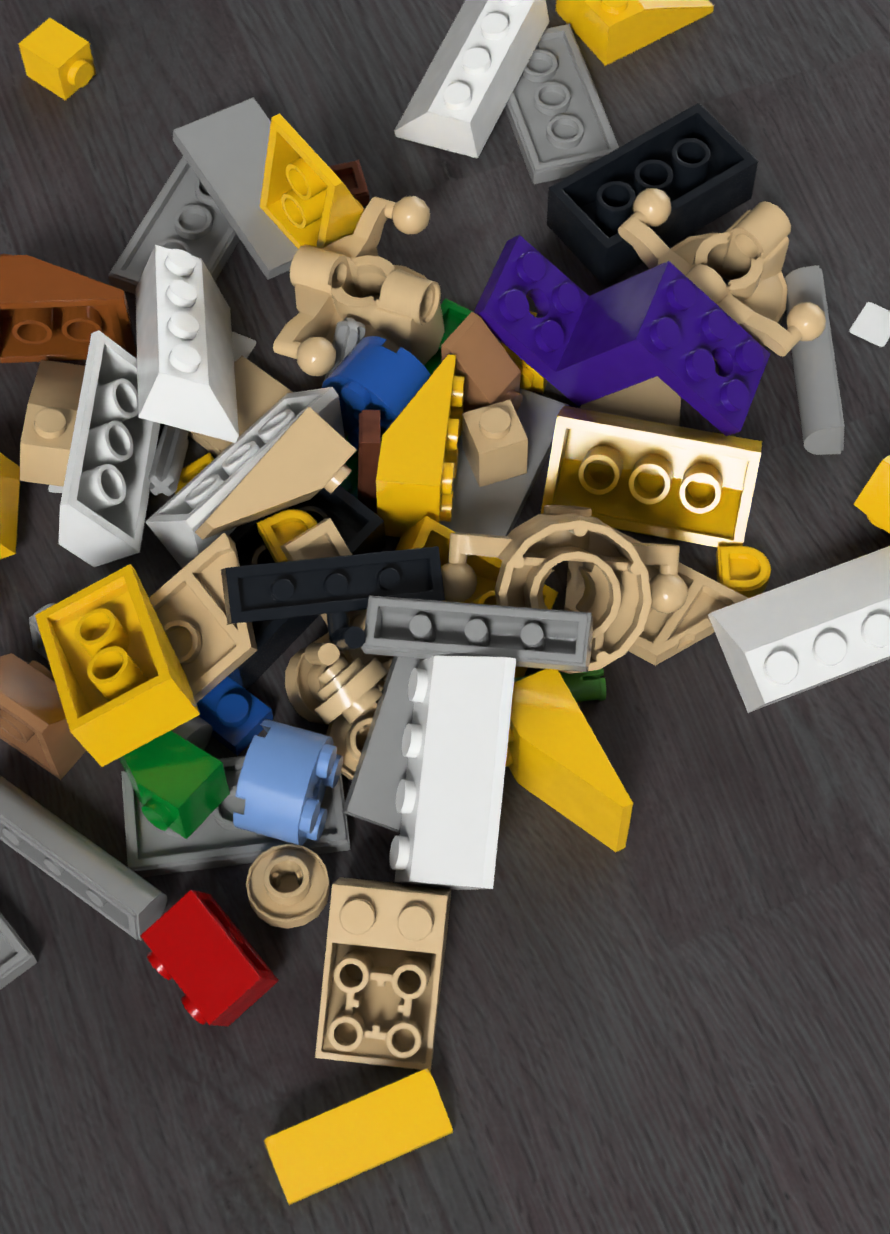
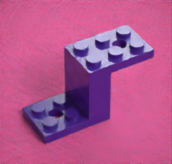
(623, 335)

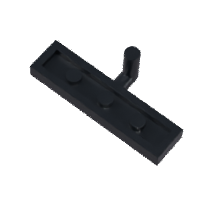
(330, 588)

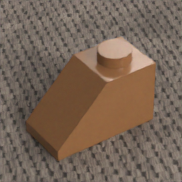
(486, 365)

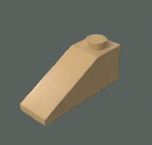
(50, 423)
(290, 473)

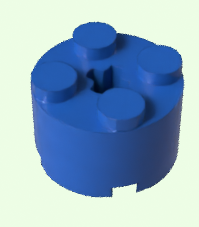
(375, 380)

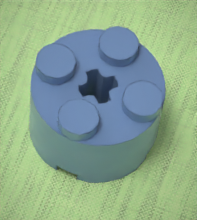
(287, 782)

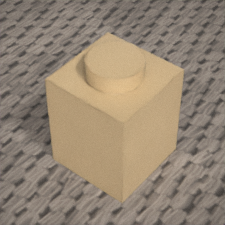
(494, 443)

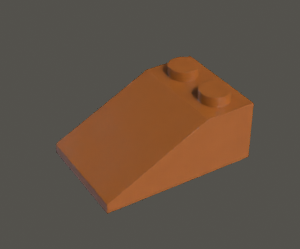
(54, 311)

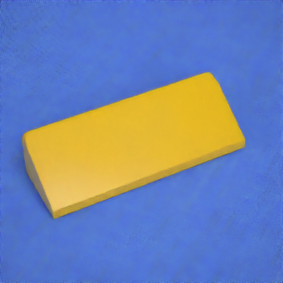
(358, 1136)

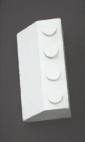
(473, 74)
(184, 347)
(108, 460)
(195, 502)
(808, 630)
(453, 772)

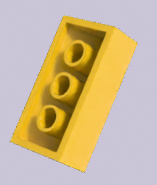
(653, 476)

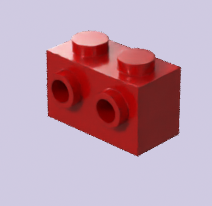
(207, 960)

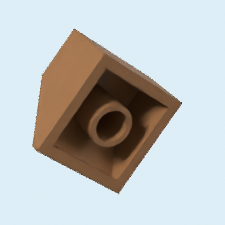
(34, 716)

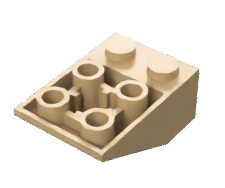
(382, 973)

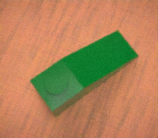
(176, 782)

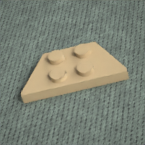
(196, 621)
(669, 632)

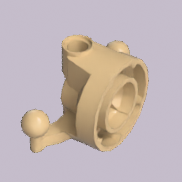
(746, 255)
(359, 284)
(612, 571)

